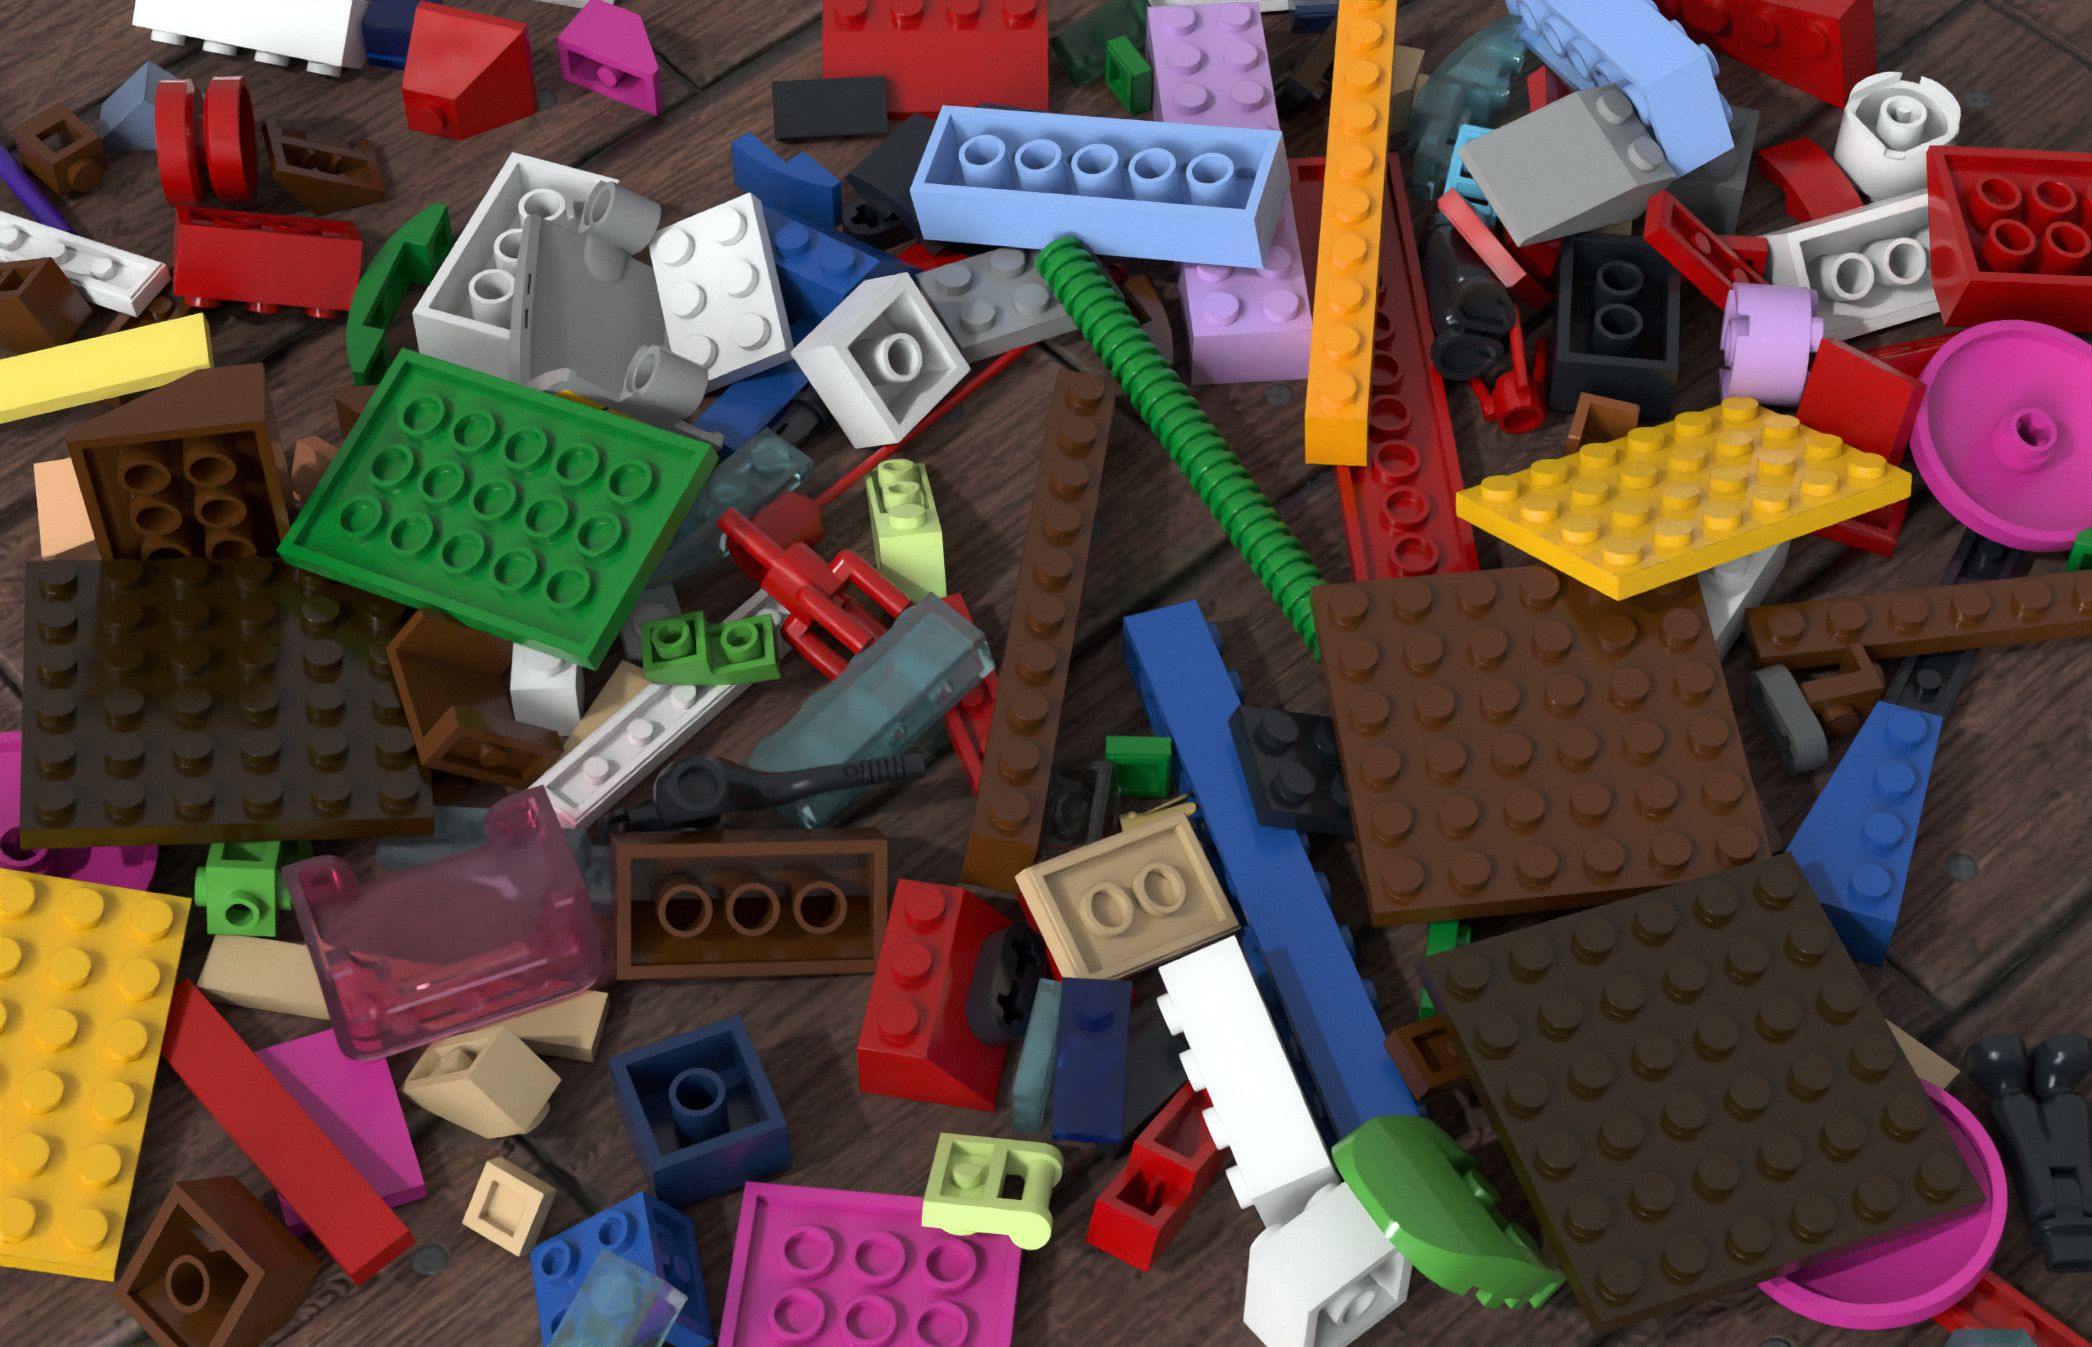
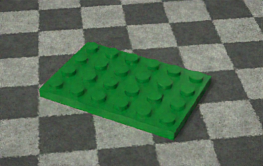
(499, 507)

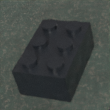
(1614, 323)

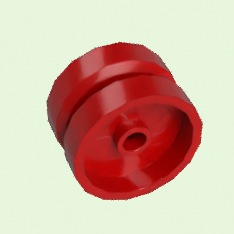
(206, 141)

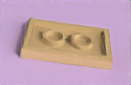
(1128, 901)

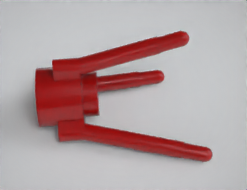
(1517, 399)

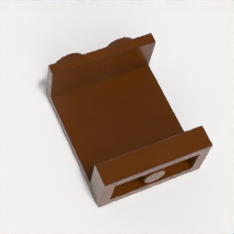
(459, 704)

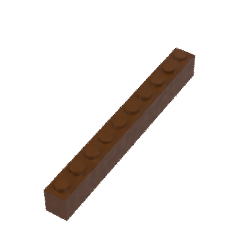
(1040, 634)

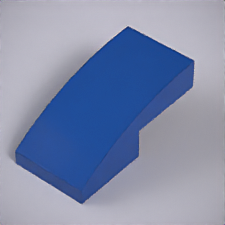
(793, 184)

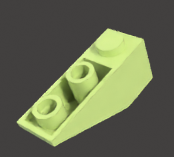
(906, 528)

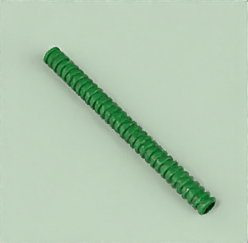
(1184, 431)

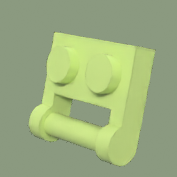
(969, 1184)

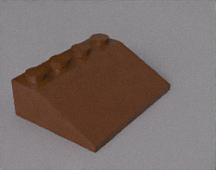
(187, 470)

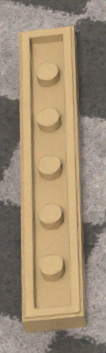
(282, 980)

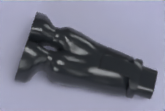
(1463, 302)
(2043, 1138)

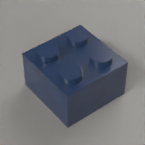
(700, 1113)

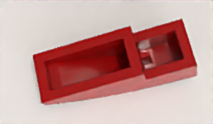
(1160, 1184)

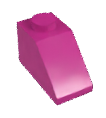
(611, 55)

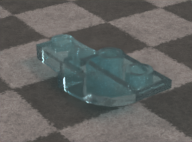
(1461, 92)
(742, 481)

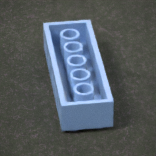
(1646, 58)
(1104, 180)

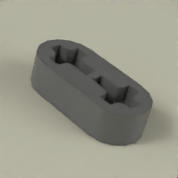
(1786, 720)

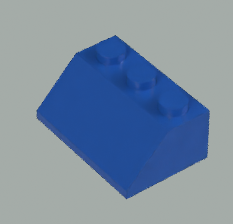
(821, 264)

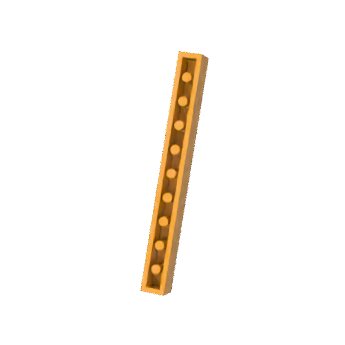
(1351, 235)

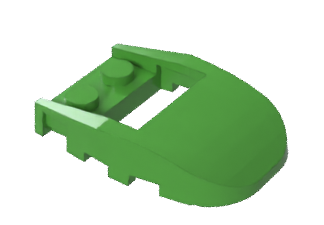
(1443, 1211)

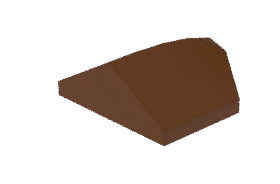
(322, 169)

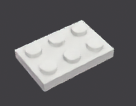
(722, 291)

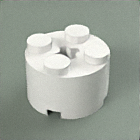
(1889, 132)

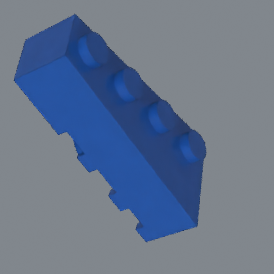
(1865, 827)

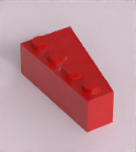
(1804, 43)

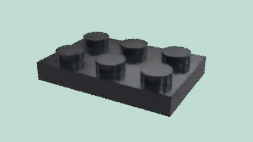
(1292, 769)

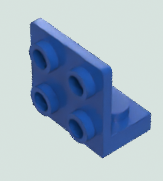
(640, 1232)

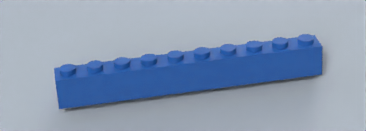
(1265, 872)

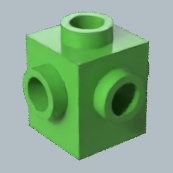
(243, 888)

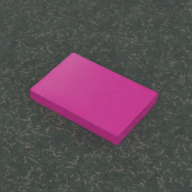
(355, 1110)

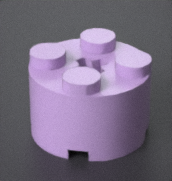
(1768, 342)

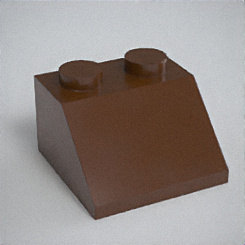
(215, 1269)

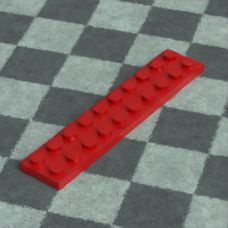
(1403, 503)

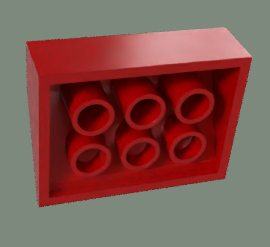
(2011, 235)

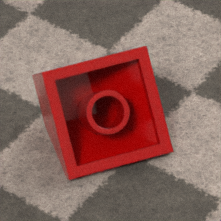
(466, 72)

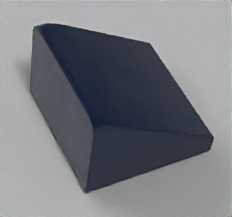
(1311, 15)

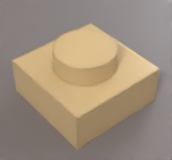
(509, 1206)

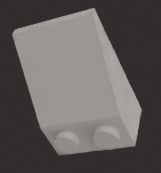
(1569, 166)

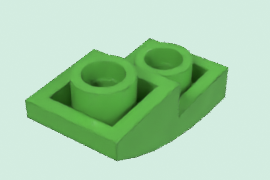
(693, 653)

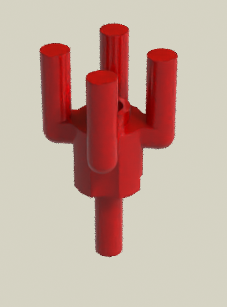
(818, 594)

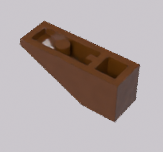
(38, 306)

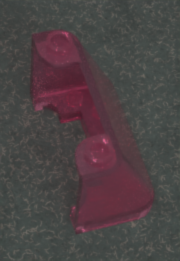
(449, 937)

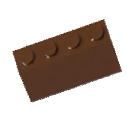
(748, 902)

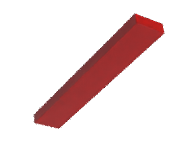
(280, 1138)

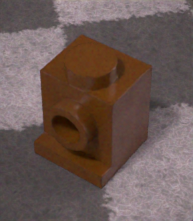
(68, 164)

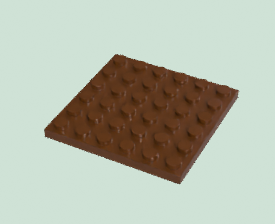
(1531, 742)

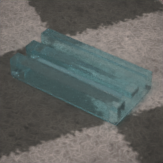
(1037, 1059)

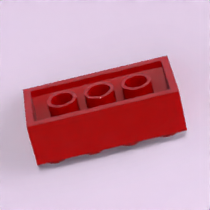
(941, 51)

